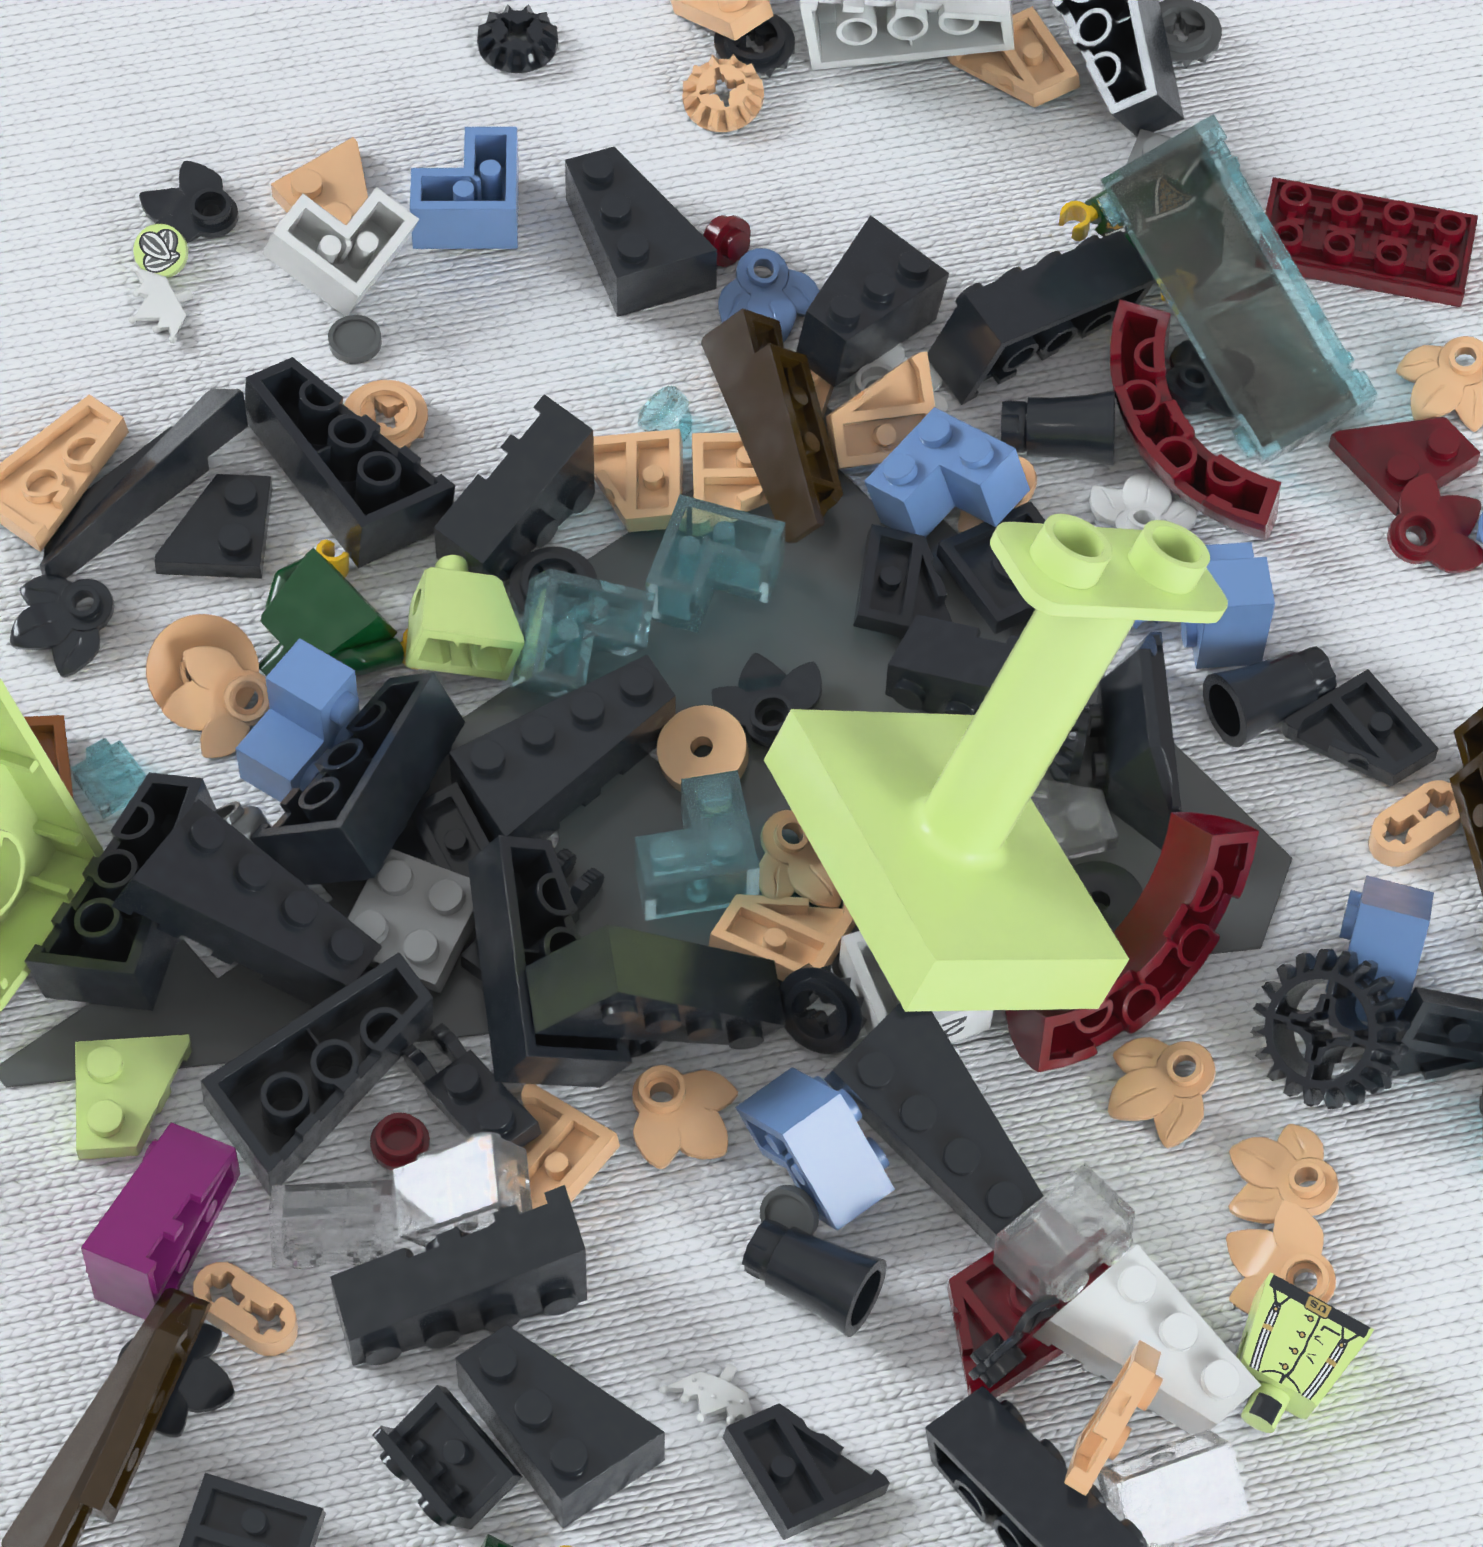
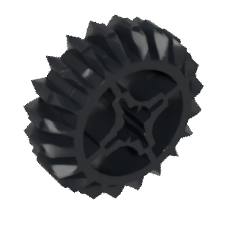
(1314, 1072)

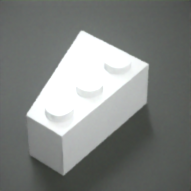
(1140, 1303)

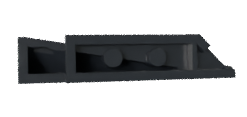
(145, 481)

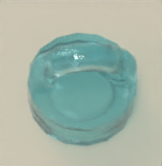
(665, 410)

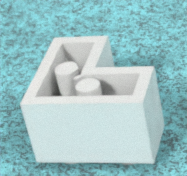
(338, 258)

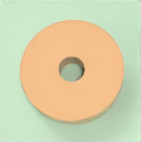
(696, 728)

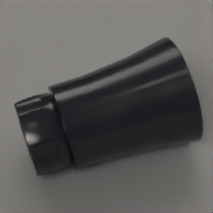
(1062, 426)
(1265, 693)
(816, 1274)

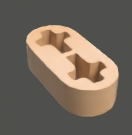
(1422, 833)
(253, 1298)

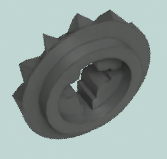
(1197, 23)

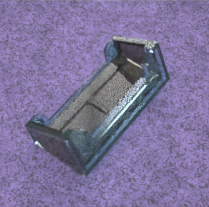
(1236, 292)

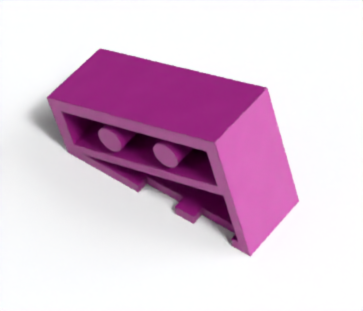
(160, 1220)

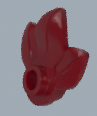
(1439, 523)

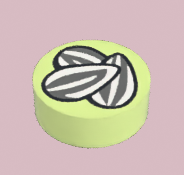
(161, 250)

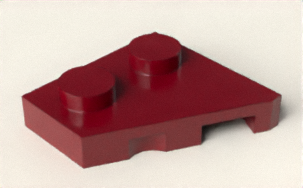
(1397, 452)

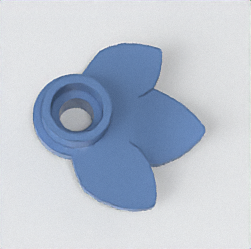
(777, 297)

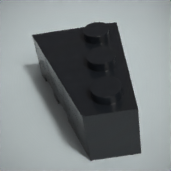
(635, 235)
(870, 303)
(525, 497)
(944, 667)
(556, 1424)

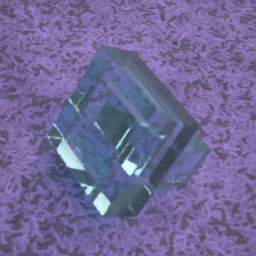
(108, 776)

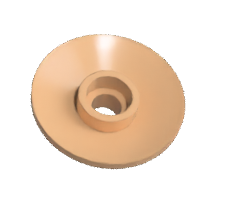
(165, 659)

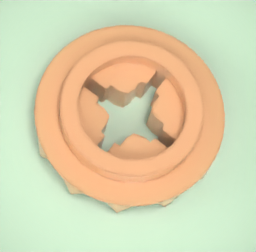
(708, 110)
(396, 401)

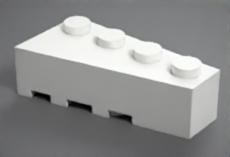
(903, 30)

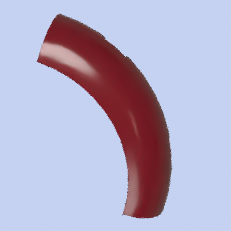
(1168, 439)
(1163, 936)

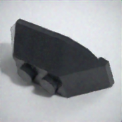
(1137, 741)

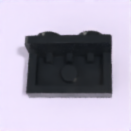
(447, 1460)

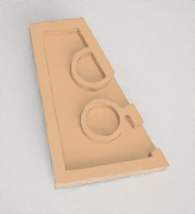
(56, 468)

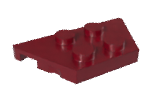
(989, 1303)

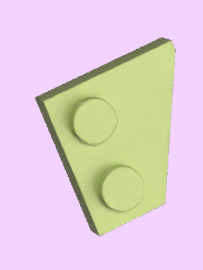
(122, 1090)

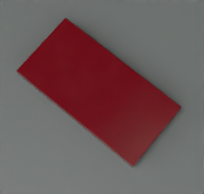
(1373, 241)

